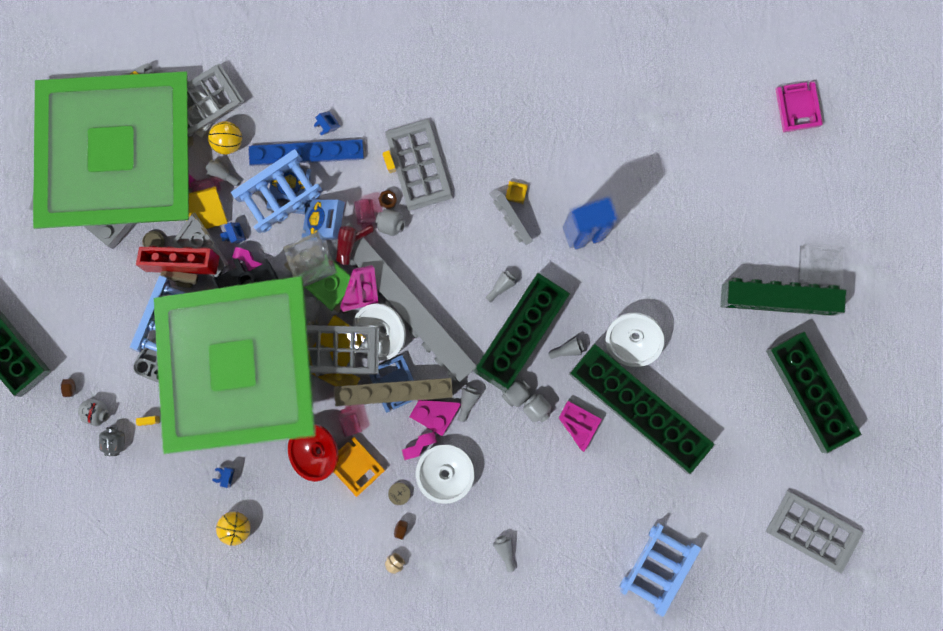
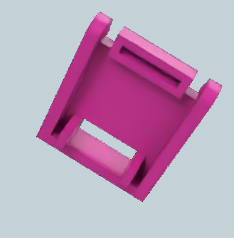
(798, 103)

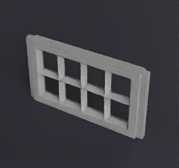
(227, 86)
(427, 199)
(372, 349)
(846, 550)

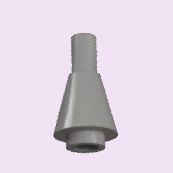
(217, 170)
(503, 283)
(571, 348)
(468, 398)
(504, 548)

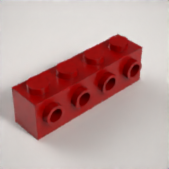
(178, 260)

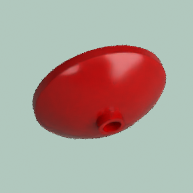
(307, 457)

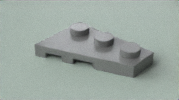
(510, 217)
(196, 236)

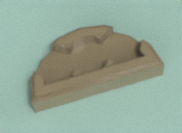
(181, 279)

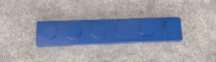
(309, 152)

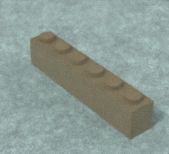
(393, 392)

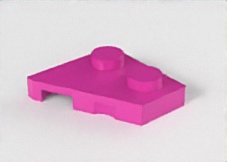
(360, 289)
(435, 414)
(579, 424)

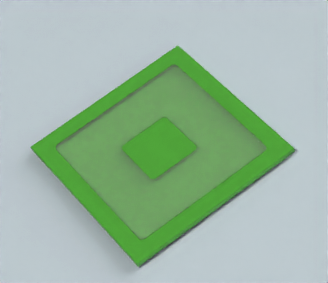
(111, 150)
(233, 366)

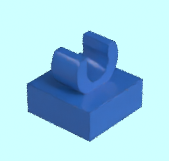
(327, 122)
(233, 233)
(226, 476)

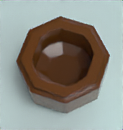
(387, 199)
(68, 388)
(400, 529)

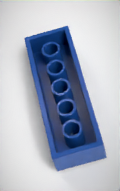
(589, 223)

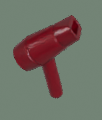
(345, 241)

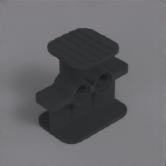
(238, 275)

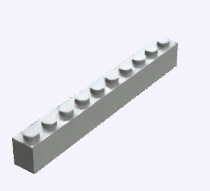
(413, 312)

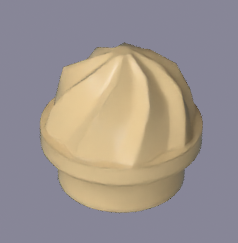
(394, 563)

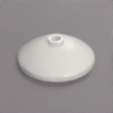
(381, 315)
(631, 349)
(441, 488)

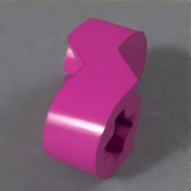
(247, 257)
(415, 451)

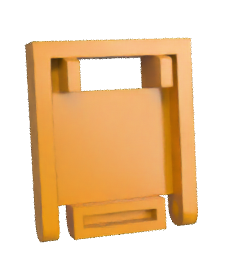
(353, 464)

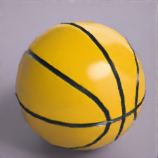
(225, 138)
(233, 528)

